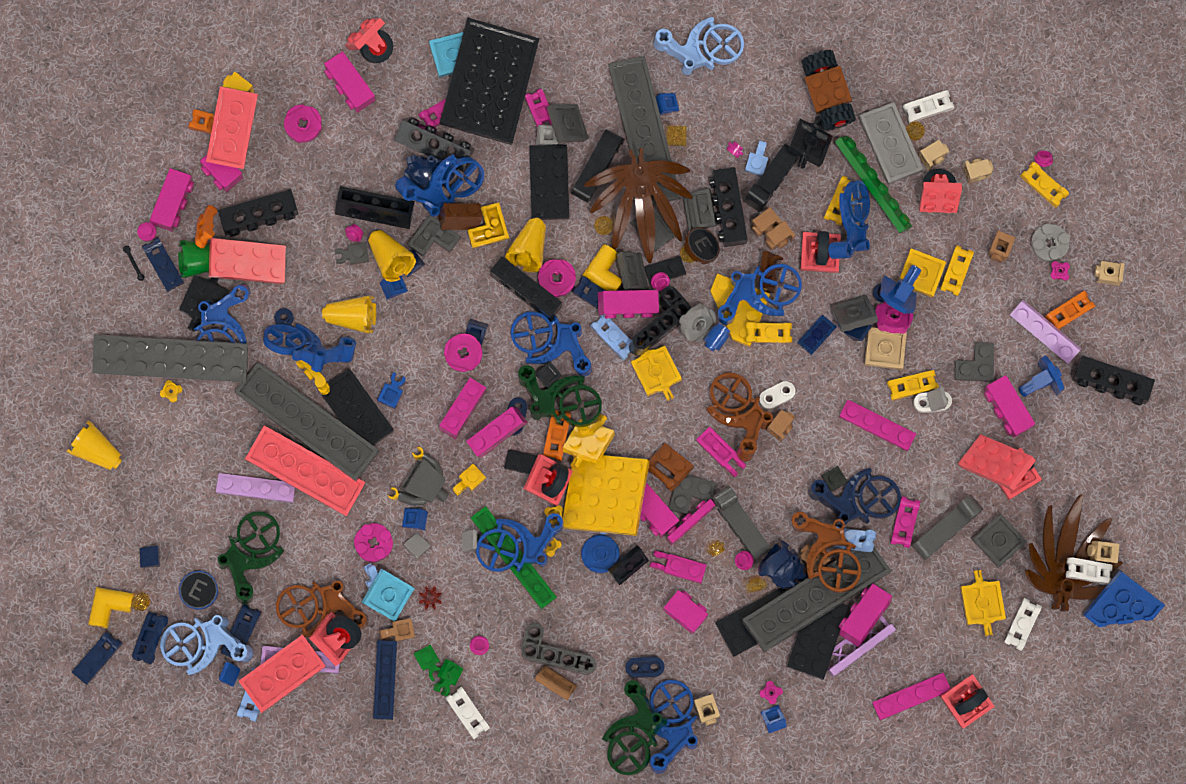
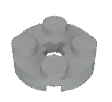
(1048, 232)
(688, 322)

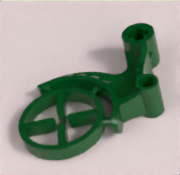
(545, 399)
(239, 562)
(644, 720)

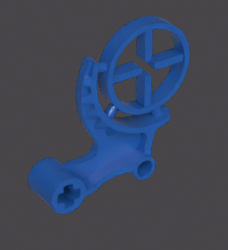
(433, 196)
(856, 234)
(745, 290)
(218, 314)
(565, 341)
(315, 353)
(533, 546)
(676, 736)

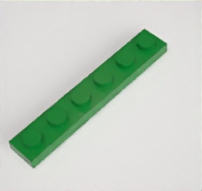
(871, 180)
(527, 575)

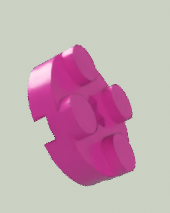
(304, 113)
(557, 267)
(892, 325)
(457, 343)
(364, 548)

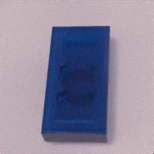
(816, 335)

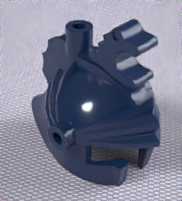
(421, 170)
(782, 566)

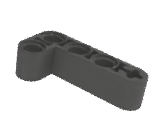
(740, 523)
(947, 527)
(559, 654)

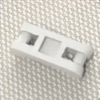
(928, 106)
(1089, 571)
(1022, 624)
(467, 713)

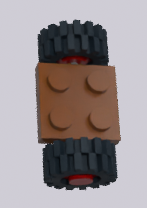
(828, 90)

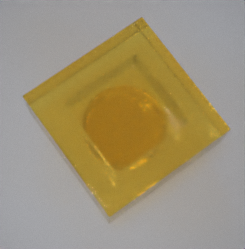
(676, 135)
(755, 585)

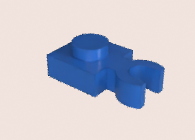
(391, 393)

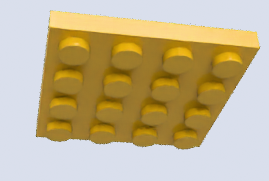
(606, 495)

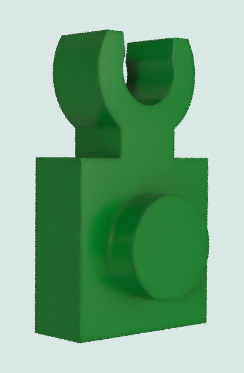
(427, 660)
(449, 676)

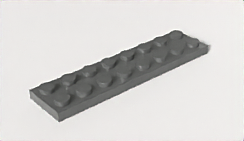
(641, 114)
(170, 358)
(307, 421)
(812, 600)

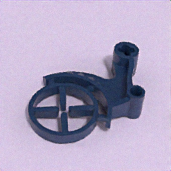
(846, 507)

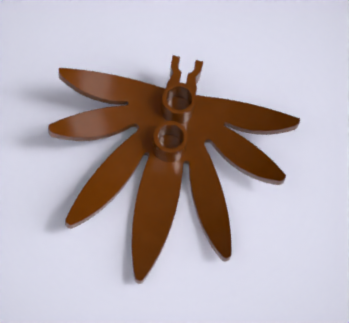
(640, 183)
(1054, 580)

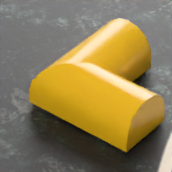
(492, 231)
(599, 272)
(104, 602)

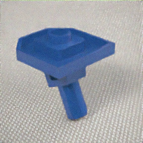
(900, 293)
(1049, 376)

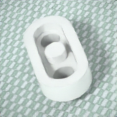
(777, 395)
(926, 409)

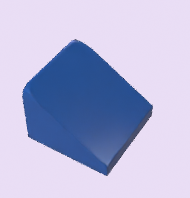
(667, 103)
(394, 288)
(414, 518)
(229, 674)
(773, 719)

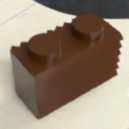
(460, 216)

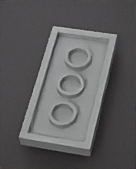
(891, 143)

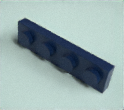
(385, 680)

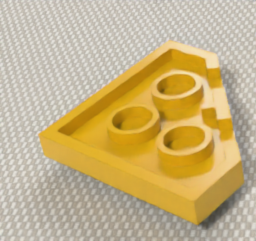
(745, 313)

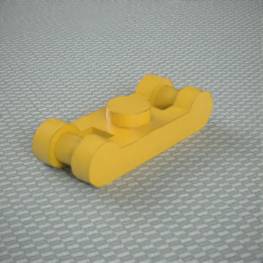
(1044, 184)
(834, 204)
(957, 270)
(768, 332)
(319, 379)
(912, 385)

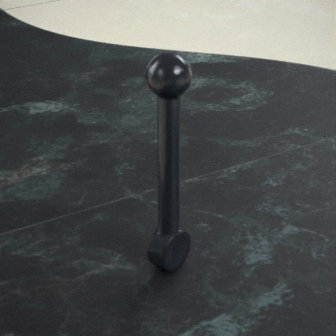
(127, 249)

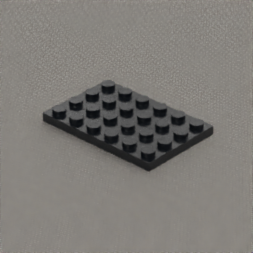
(489, 81)

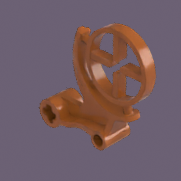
(750, 421)
(827, 537)
(332, 602)

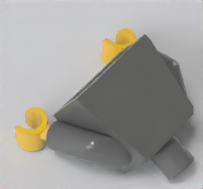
(423, 482)

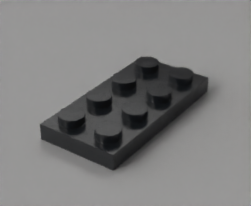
(549, 182)
(356, 408)
(734, 631)
(816, 644)

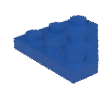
(1123, 603)

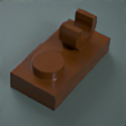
(768, 260)

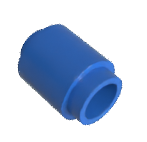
(716, 337)

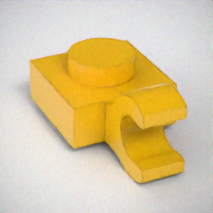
(469, 479)

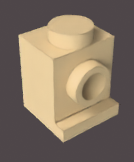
(933, 154)
(977, 170)
(1105, 278)
(1109, 551)
(707, 702)

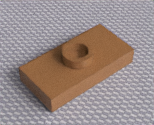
(555, 682)

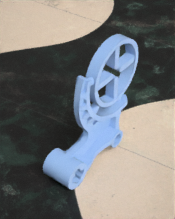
(690, 53)
(215, 635)

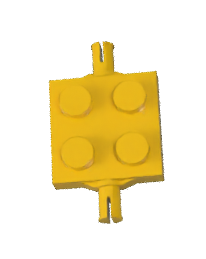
(656, 371)
(588, 442)
(983, 603)

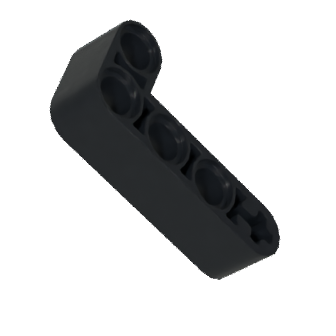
(597, 163)
(771, 179)
(658, 326)

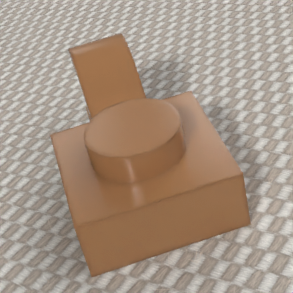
(401, 630)

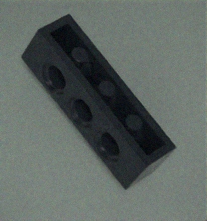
(406, 137)
(728, 178)
(265, 204)
(374, 207)
(525, 288)
(1142, 384)

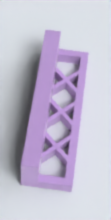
(864, 648)

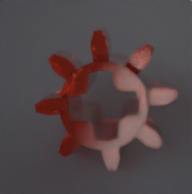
(427, 603)

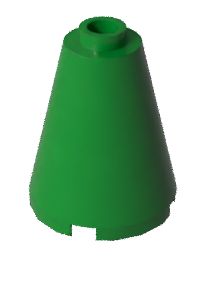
(192, 259)

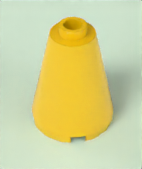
(528, 246)
(390, 256)
(353, 314)
(95, 448)

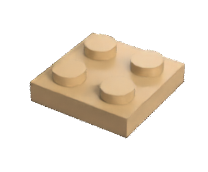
(885, 349)

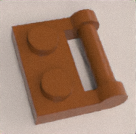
(672, 462)

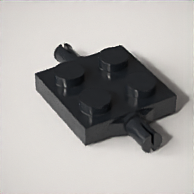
(809, 142)
(200, 290)

